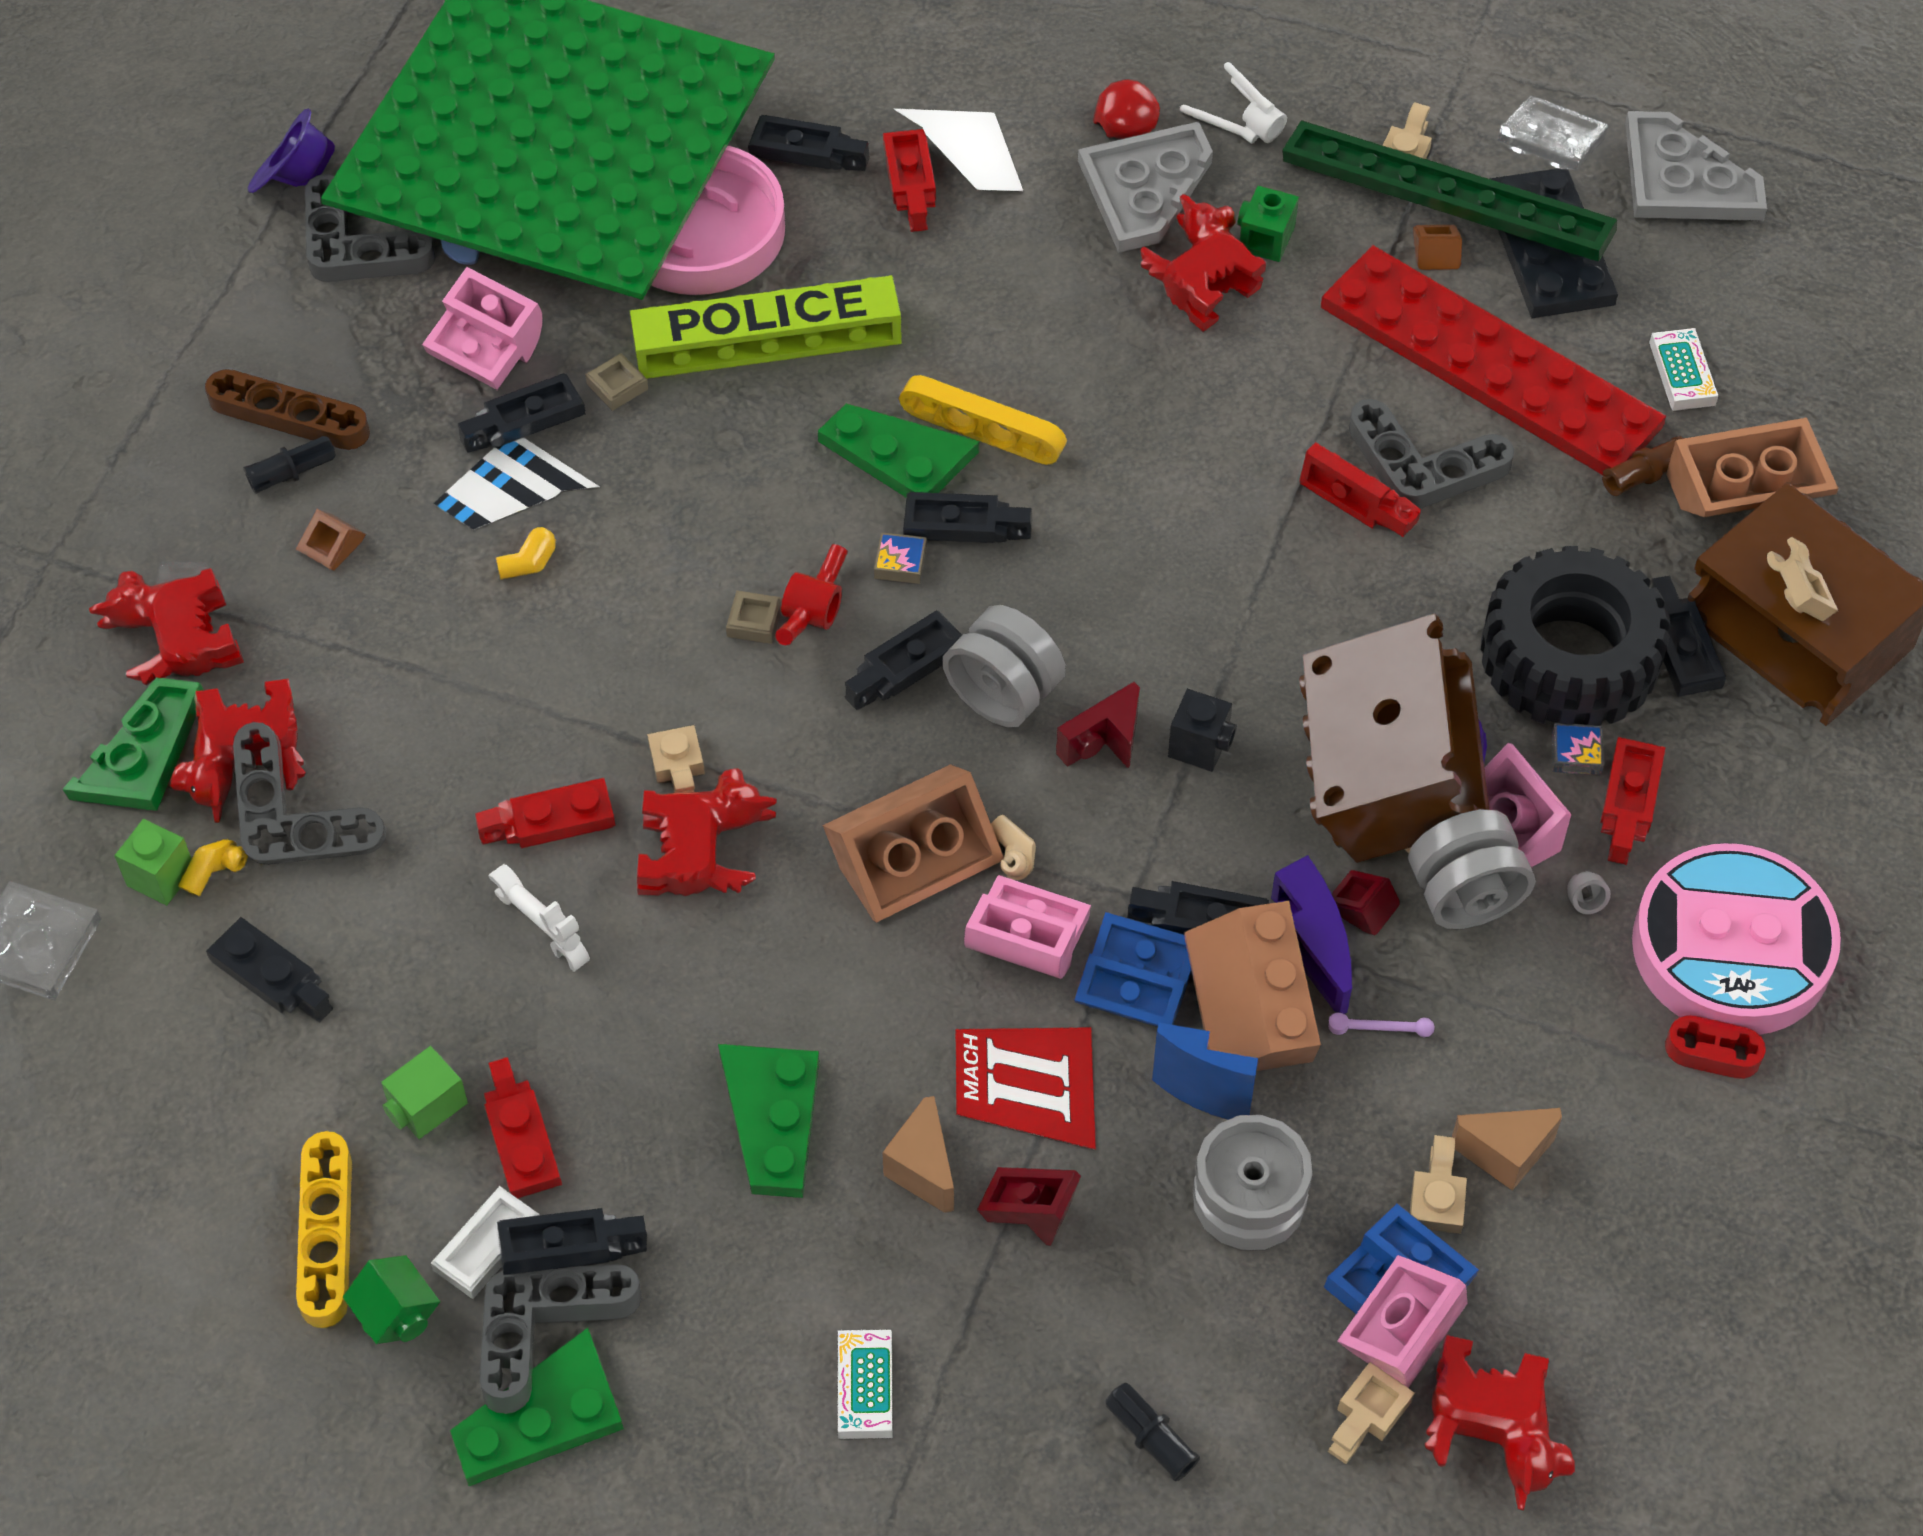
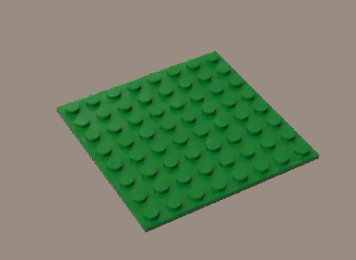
(552, 135)

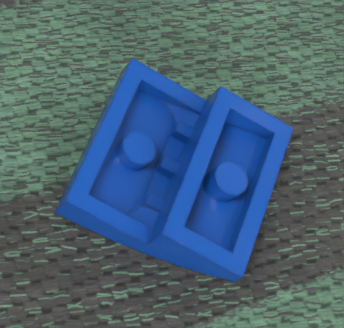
(1136, 971)
(1203, 1077)
(1393, 1236)

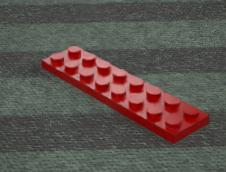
(1492, 361)

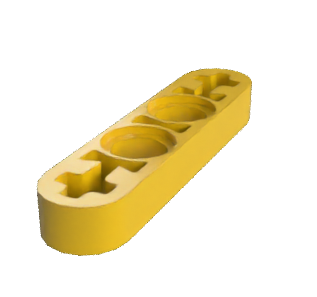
(1026, 436)
(321, 1228)

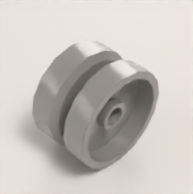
(1004, 666)
(1471, 869)
(1252, 1182)

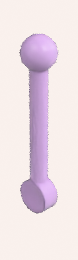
(1340, 1023)

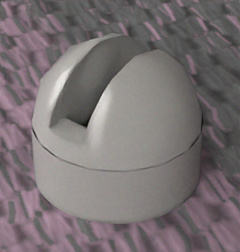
(1597, 888)

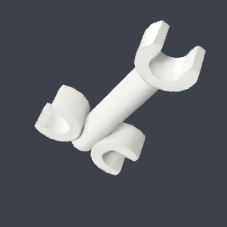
(548, 918)

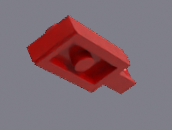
(910, 175)
(1356, 491)
(1631, 795)
(548, 815)
(519, 1133)

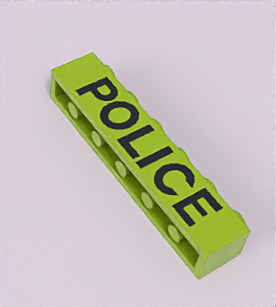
(766, 327)

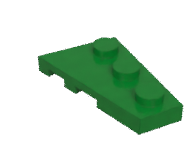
(896, 450)
(144, 752)
(773, 1113)
(565, 1410)

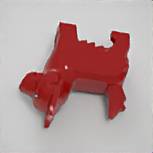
(1207, 268)
(180, 620)
(211, 771)
(690, 835)
(1498, 1410)

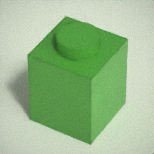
(153, 861)
(423, 1093)

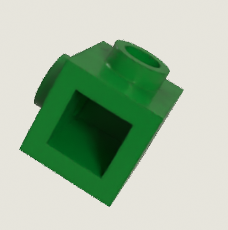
(1268, 222)
(391, 1300)

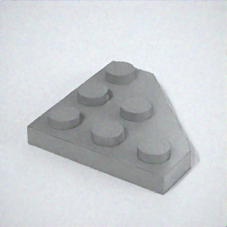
(1685, 174)
(1142, 181)

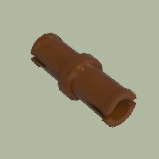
(1644, 467)

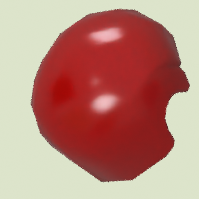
(1126, 109)

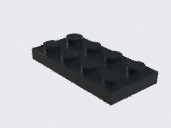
(1549, 277)

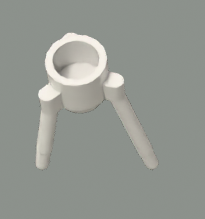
(1261, 115)

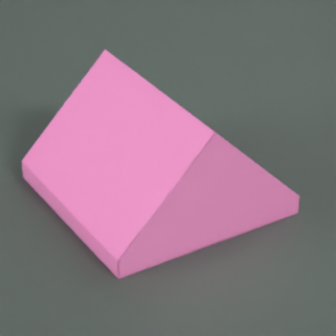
(1528, 803)
(1405, 1318)

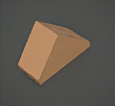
(1506, 1142)
(919, 1158)

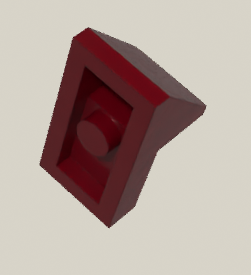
(1107, 723)
(1030, 1198)

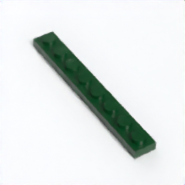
(1450, 190)

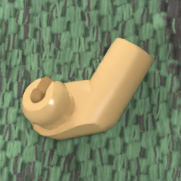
(1019, 848)

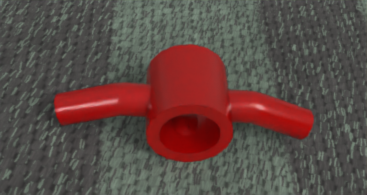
(811, 598)

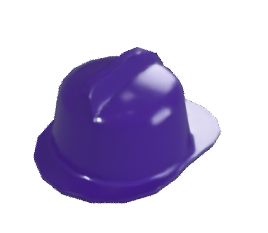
(298, 157)

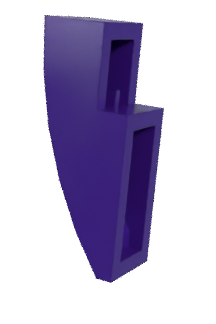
(1318, 930)

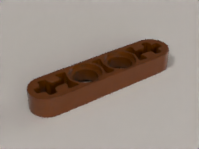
(290, 404)

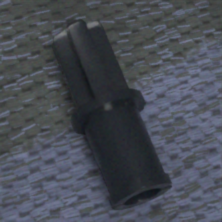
(289, 464)
(1152, 1431)

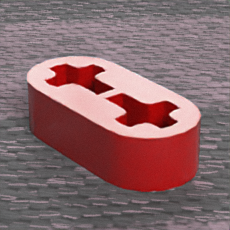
(1715, 1046)

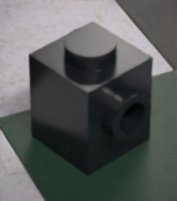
(1201, 730)

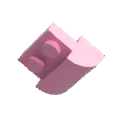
(485, 328)
(1027, 926)

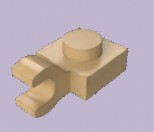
(1411, 138)
(1805, 586)
(676, 757)
(1437, 1195)
(1371, 1406)

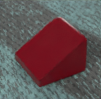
(1366, 900)

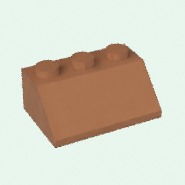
(1747, 466)
(914, 841)
(1254, 986)

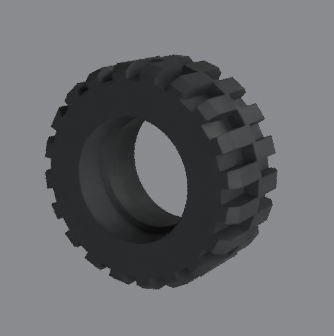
(1582, 590)

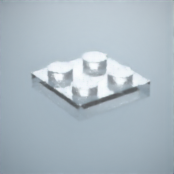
(1552, 133)
(41, 938)

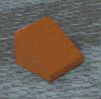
(1437, 247)
(329, 539)

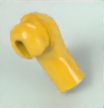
(531, 557)
(211, 859)

